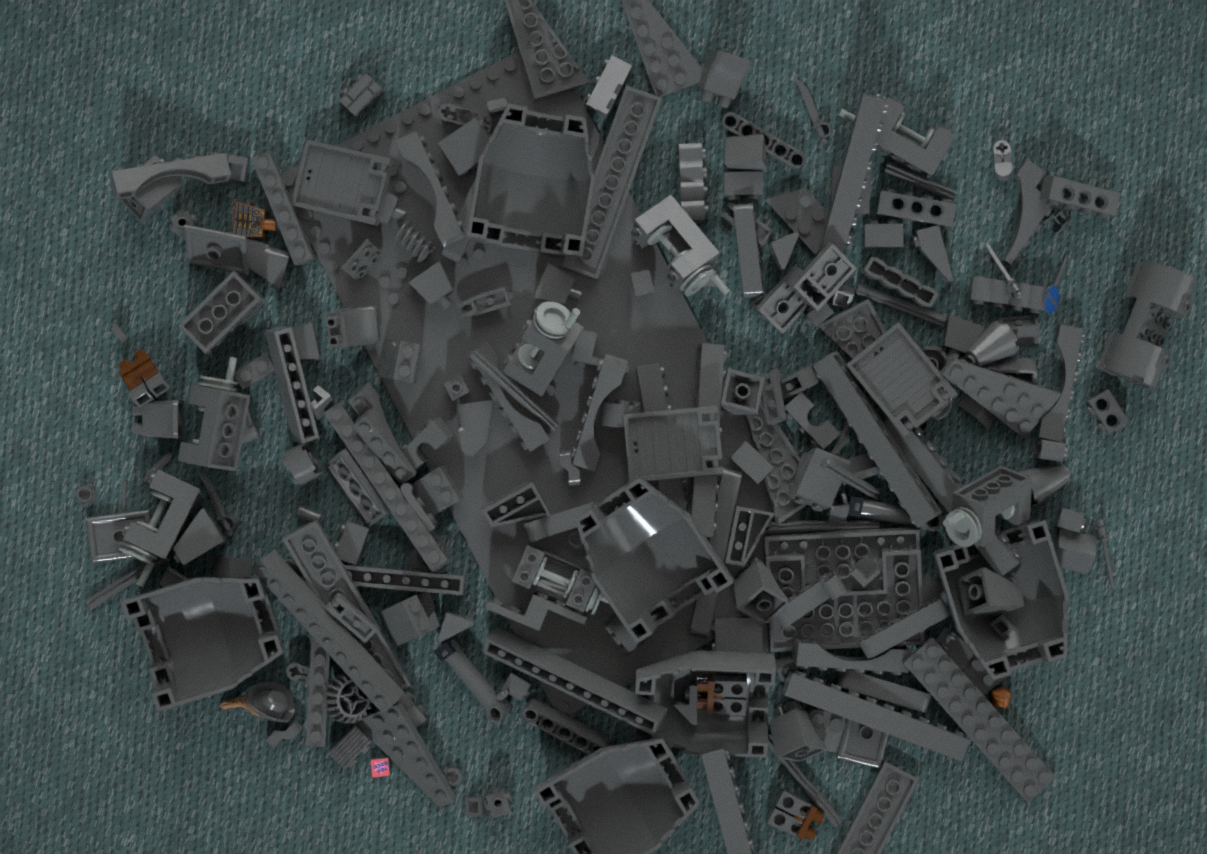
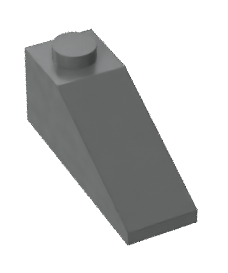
(932, 248)

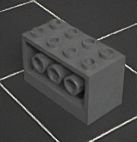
(222, 313)

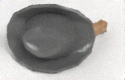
(265, 700)

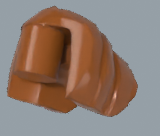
(1001, 697)

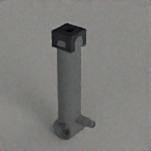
(886, 513)
(474, 680)

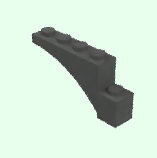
(1031, 209)
(376, 433)

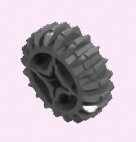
(346, 709)

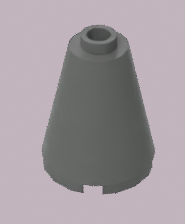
(993, 345)
(1046, 481)

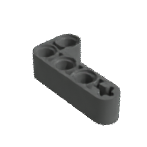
(555, 523)
(811, 596)

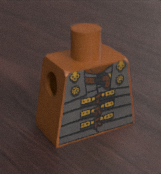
(251, 221)

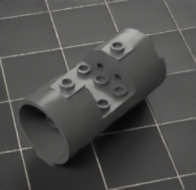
(1158, 296)

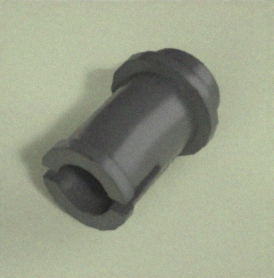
(308, 514)

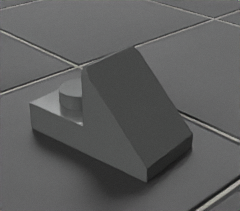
(428, 605)
(689, 711)

